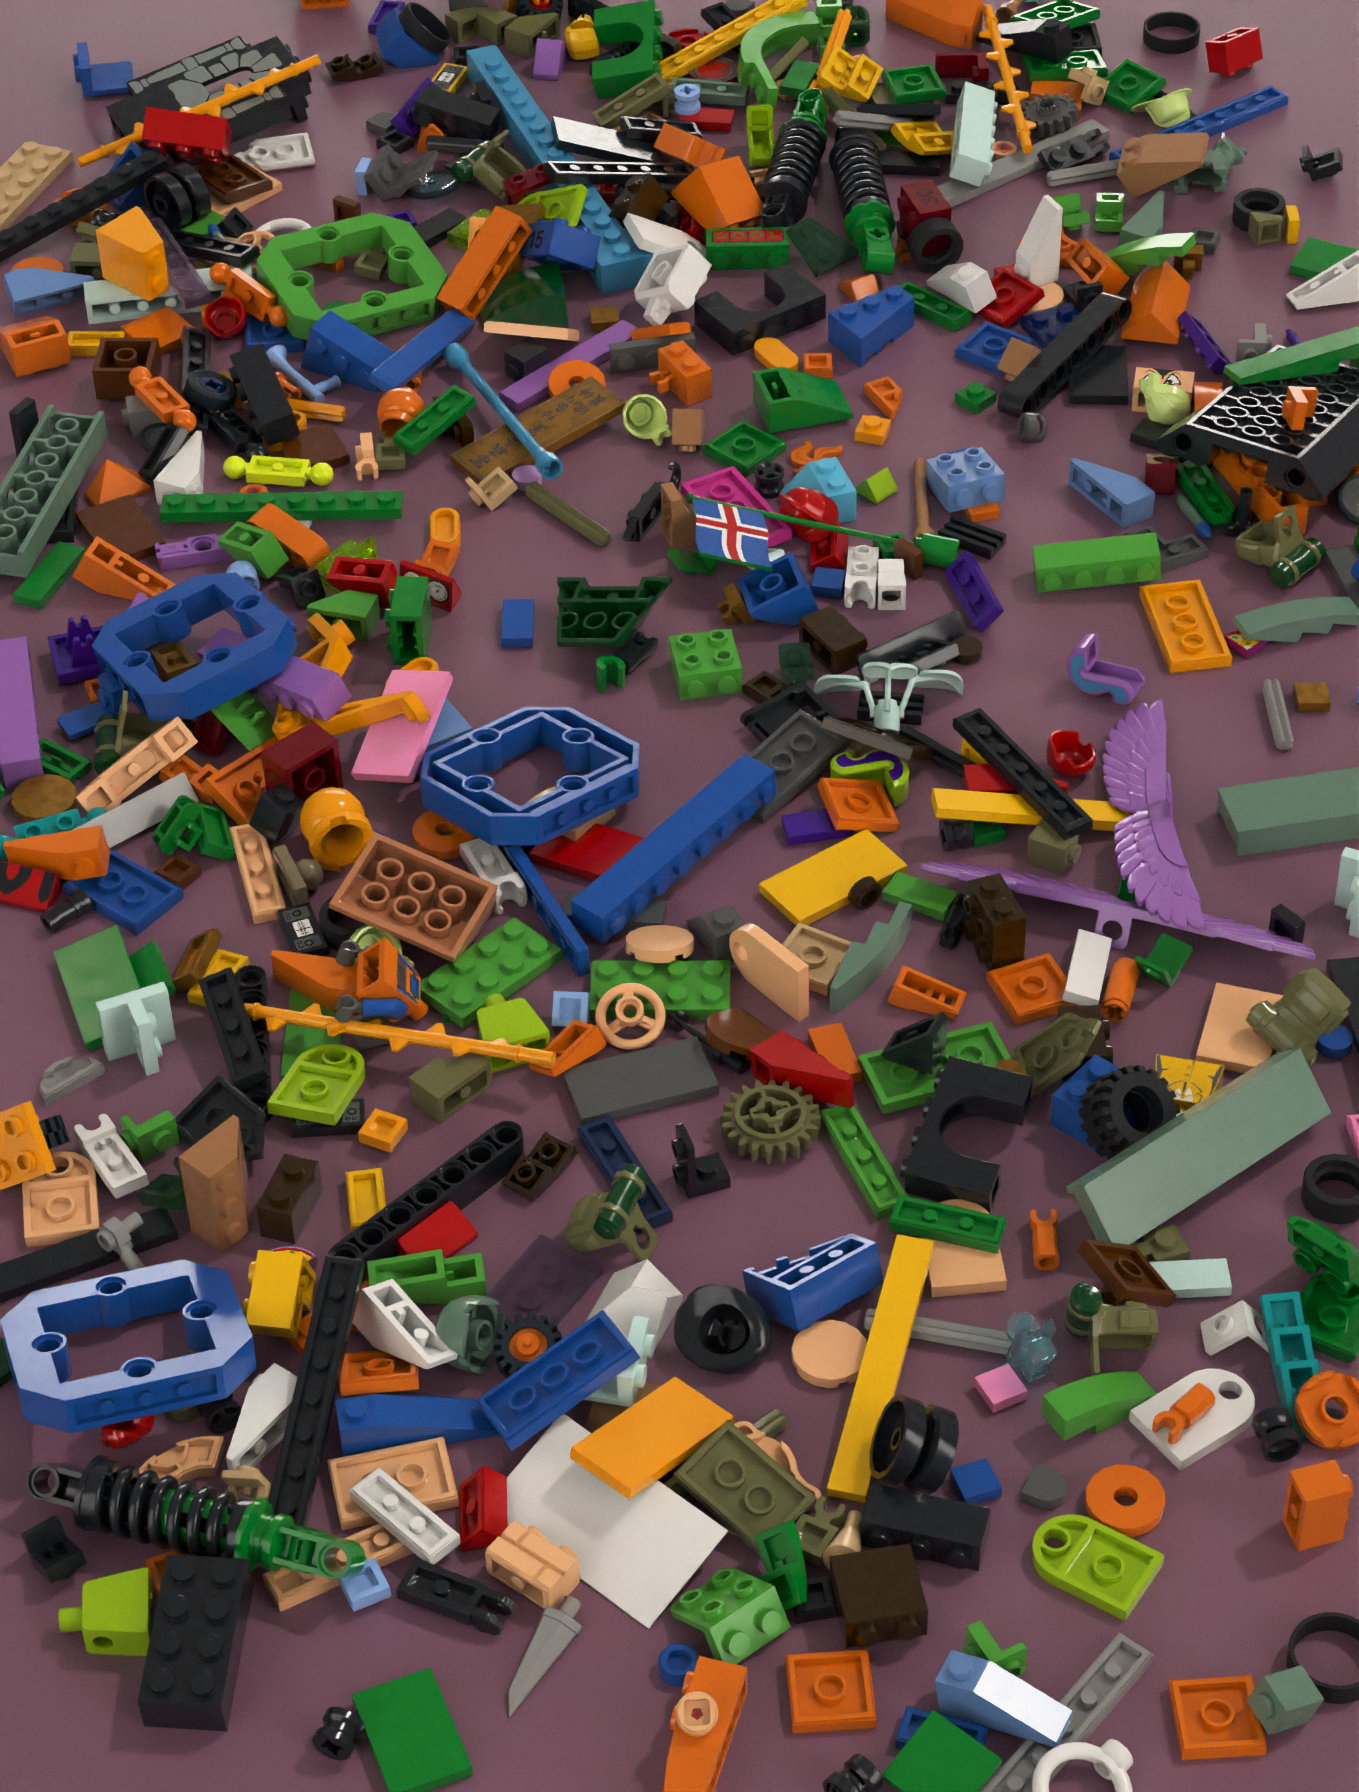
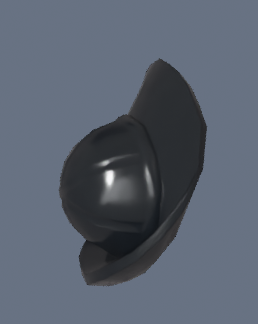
(722, 1329)

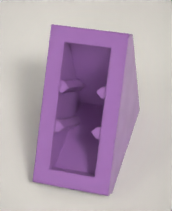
(549, 59)

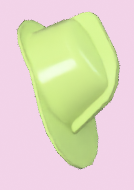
(1168, 109)

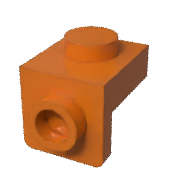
(1298, 405)

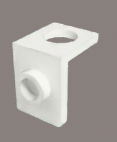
(1231, 1326)

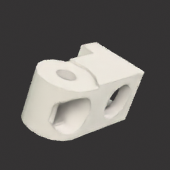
(891, 582)

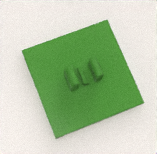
(246, 719)

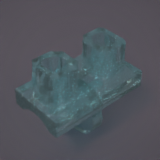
(1030, 1345)

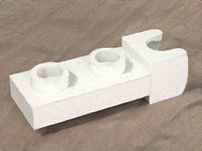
(861, 575)
(491, 865)
(111, 1157)

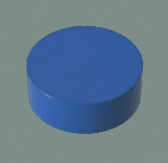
(1336, 1044)
(675, 1662)

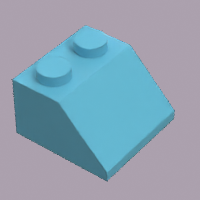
(832, 481)

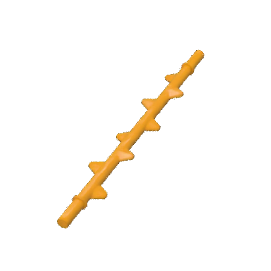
(1007, 83)
(211, 107)
(398, 1036)

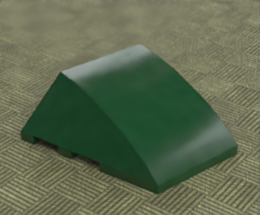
(529, 298)
(604, 613)

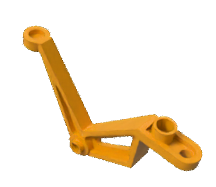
(335, 656)

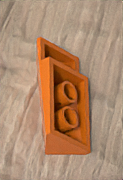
(1156, 304)

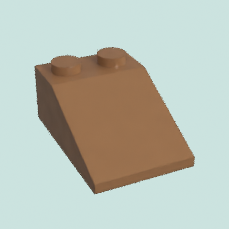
(1159, 159)

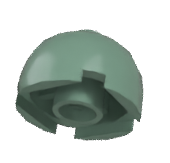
(469, 1329)

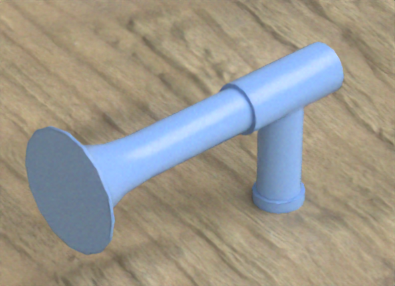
(277, 357)

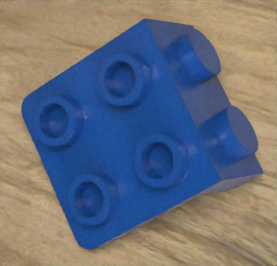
(103, 77)

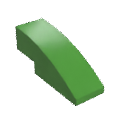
(431, 1277)
(1094, 1402)

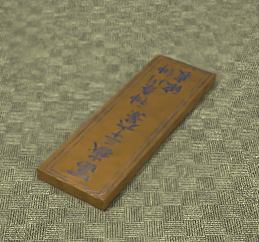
(550, 424)

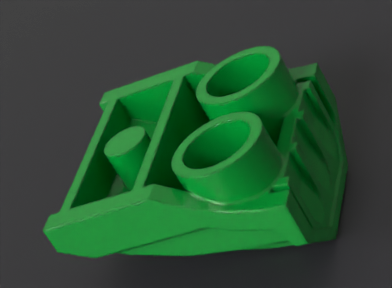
(1324, 1248)

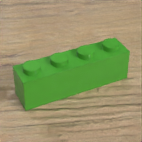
(1096, 562)

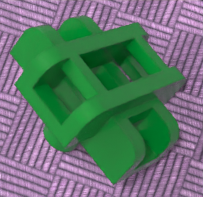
(179, 825)

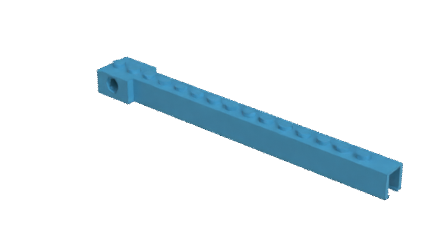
(618, 258)

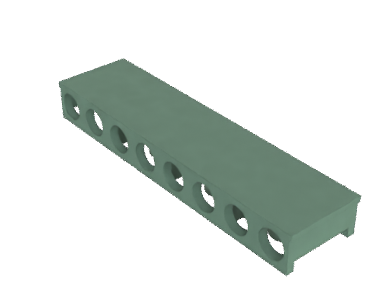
(45, 484)
(1291, 811)
(1200, 1149)

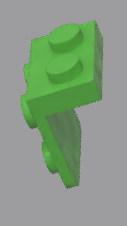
(734, 1614)

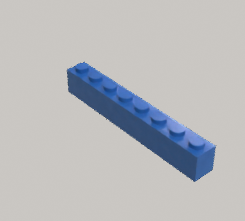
(673, 848)

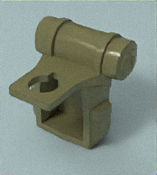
(1302, 1015)

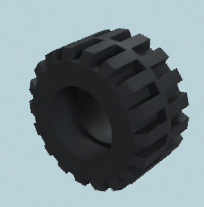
(1104, 1112)

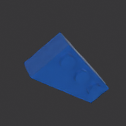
(870, 323)
(343, 351)
(818, 1283)

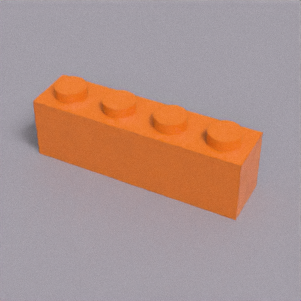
(484, 263)

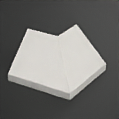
(639, 1292)

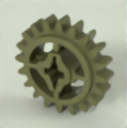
(770, 1121)

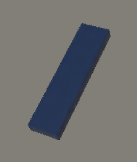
(612, 1154)

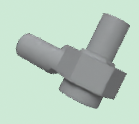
(115, 1236)

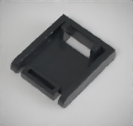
(772, 713)

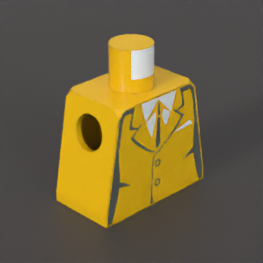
(1189, 1079)

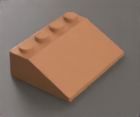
(415, 897)

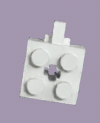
(671, 282)

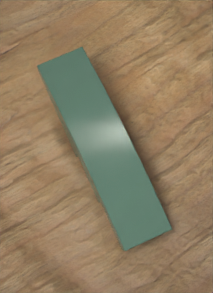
(1291, 618)
(868, 961)

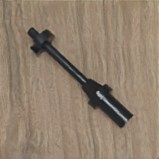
(733, 1061)

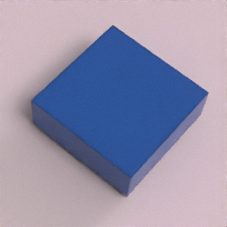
(828, 582)
(975, 1482)

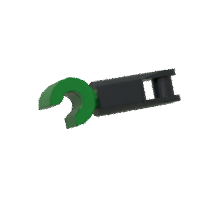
(618, 666)

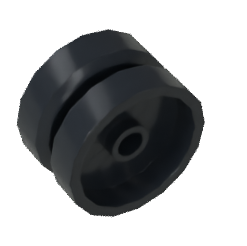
(177, 195)
(914, 1444)

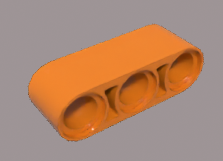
(297, 540)

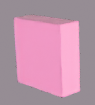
(1000, 1388)

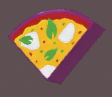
(1243, 647)

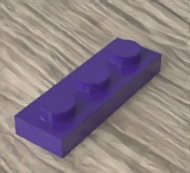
(404, 117)
(1204, 343)
(974, 591)

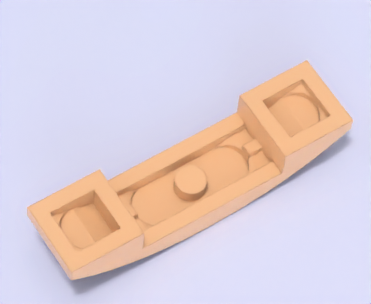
(137, 766)

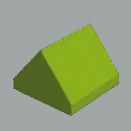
(878, 486)

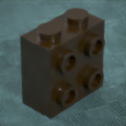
(994, 922)
(878, 1595)

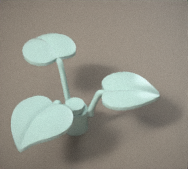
(887, 713)

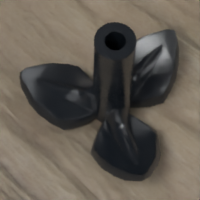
(1242, 515)

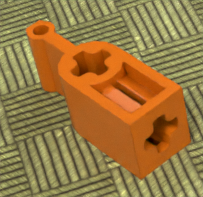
(688, 147)

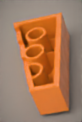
(1266, 501)

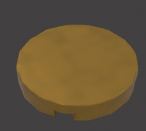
(43, 797)

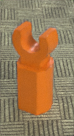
(1044, 1241)
(1185, 1412)

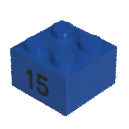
(557, 242)

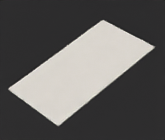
(626, 1548)

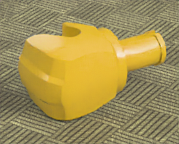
(582, 39)

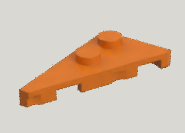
(239, 784)

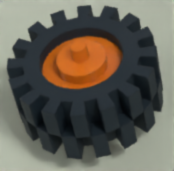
(523, 1341)

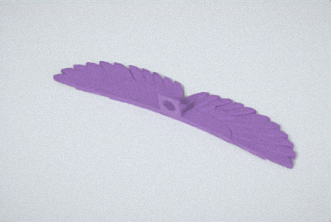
(1148, 839)
(1122, 911)

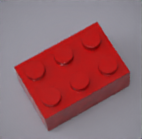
(187, 135)

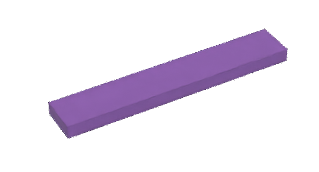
(594, 350)

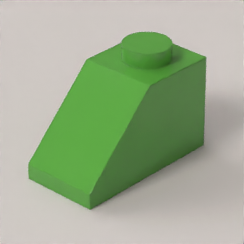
(256, 546)
(355, 608)

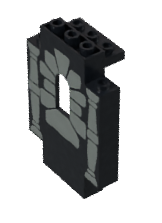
(184, 82)

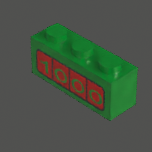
(747, 248)

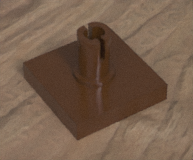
(1125, 1274)

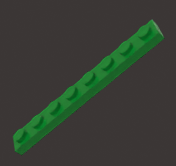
(299, 505)

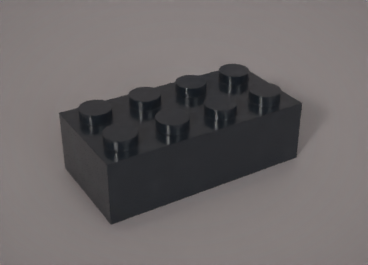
(196, 1643)

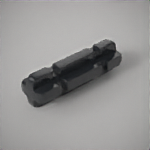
(953, 924)

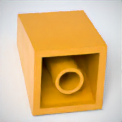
(133, 255)

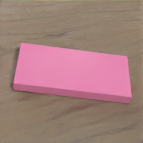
(396, 746)

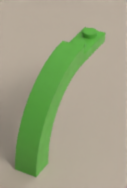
(766, 39)

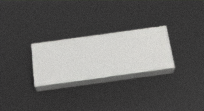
(1087, 968)
(404, 1516)

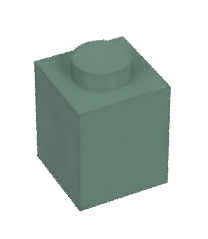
(1285, 1699)

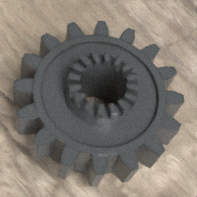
(1051, 114)

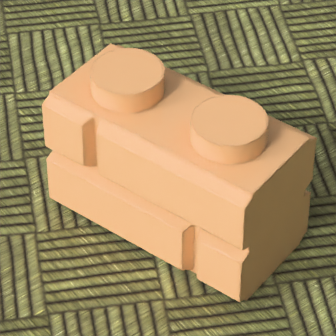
(533, 1565)

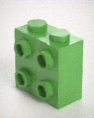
(705, 664)

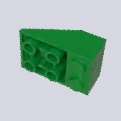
(797, 399)

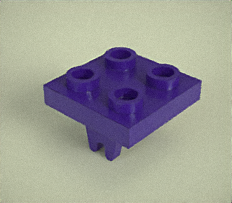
(74, 653)

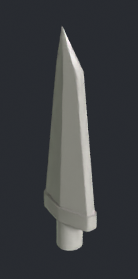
(549, 1641)

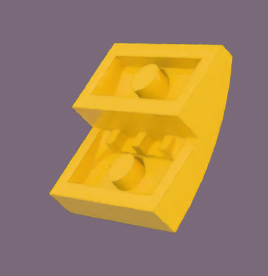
(848, 75)
(923, 137)

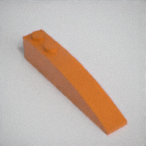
(698, 1761)

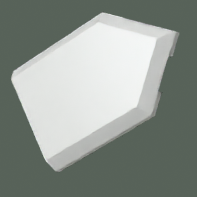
(279, 153)

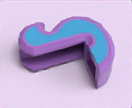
(1102, 677)

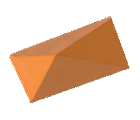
(115, 482)

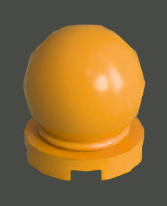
(335, 827)

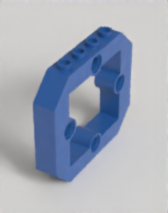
(224, 669)
(469, 800)
(142, 1386)

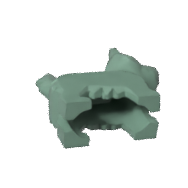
(1215, 167)

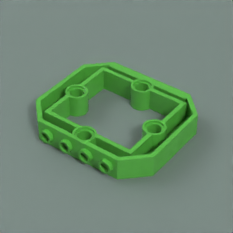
(377, 312)

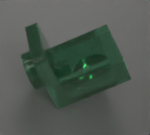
(795, 663)

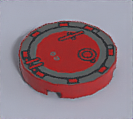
(716, 70)

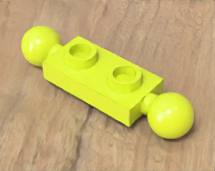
(278, 471)

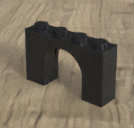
(737, 329)
(963, 1092)

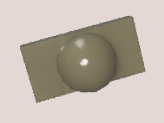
(297, 877)

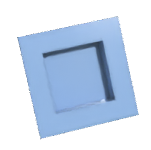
(361, 184)
(570, 1006)
(366, 1587)

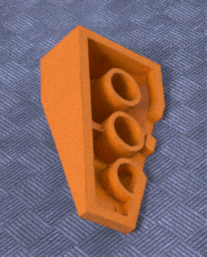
(947, 21)

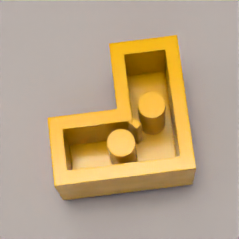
(279, 1293)

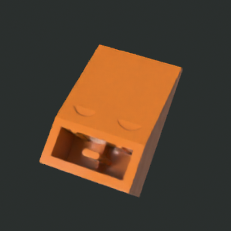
(35, 345)

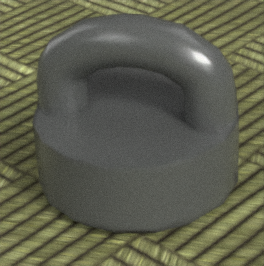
(1028, 427)

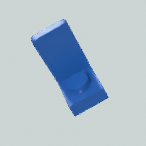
(84, 719)

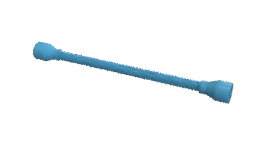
(545, 462)

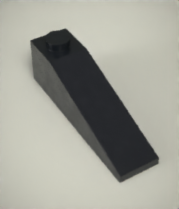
(1037, 38)

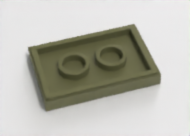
(743, 1485)

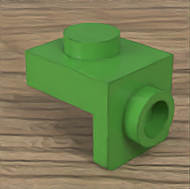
(1072, 212)
(150, 1136)
(982, 1645)

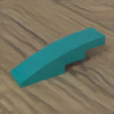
(1288, 1347)

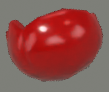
(225, 317)
(1068, 755)

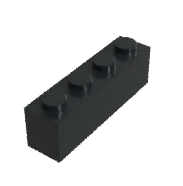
(264, 395)

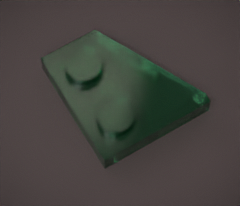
(820, 246)

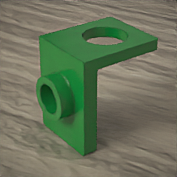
(692, 562)
(1165, 960)

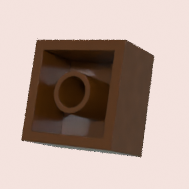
(116, 360)

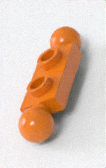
(253, 296)
(161, 398)

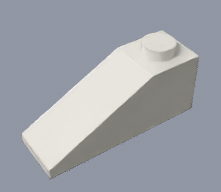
(1040, 248)
(964, 284)
(1331, 287)
(184, 471)
(399, 1327)
(262, 1417)

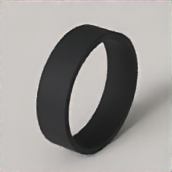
(415, 19)
(1174, 19)
(1326, 1622)

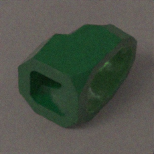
(859, 29)

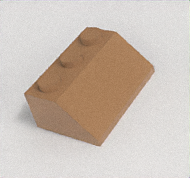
(217, 1186)

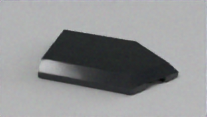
(217, 1104)

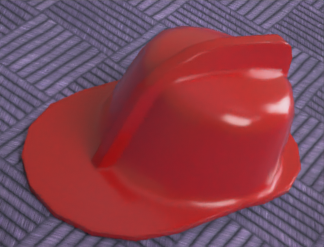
(811, 506)

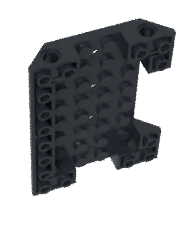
(1252, 423)

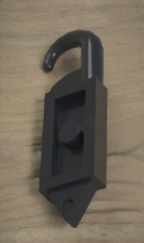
(648, 509)

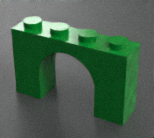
(626, 23)

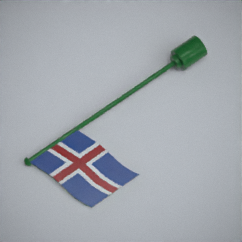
(741, 535)

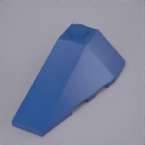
(402, 1418)

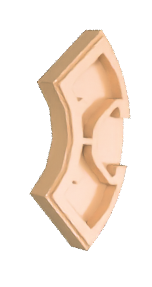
(189, 1459)

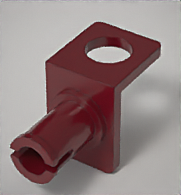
(1161, 473)

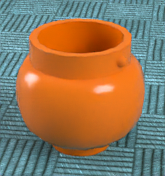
(397, 409)

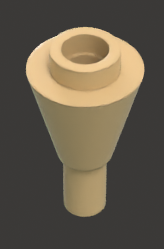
(847, 1540)

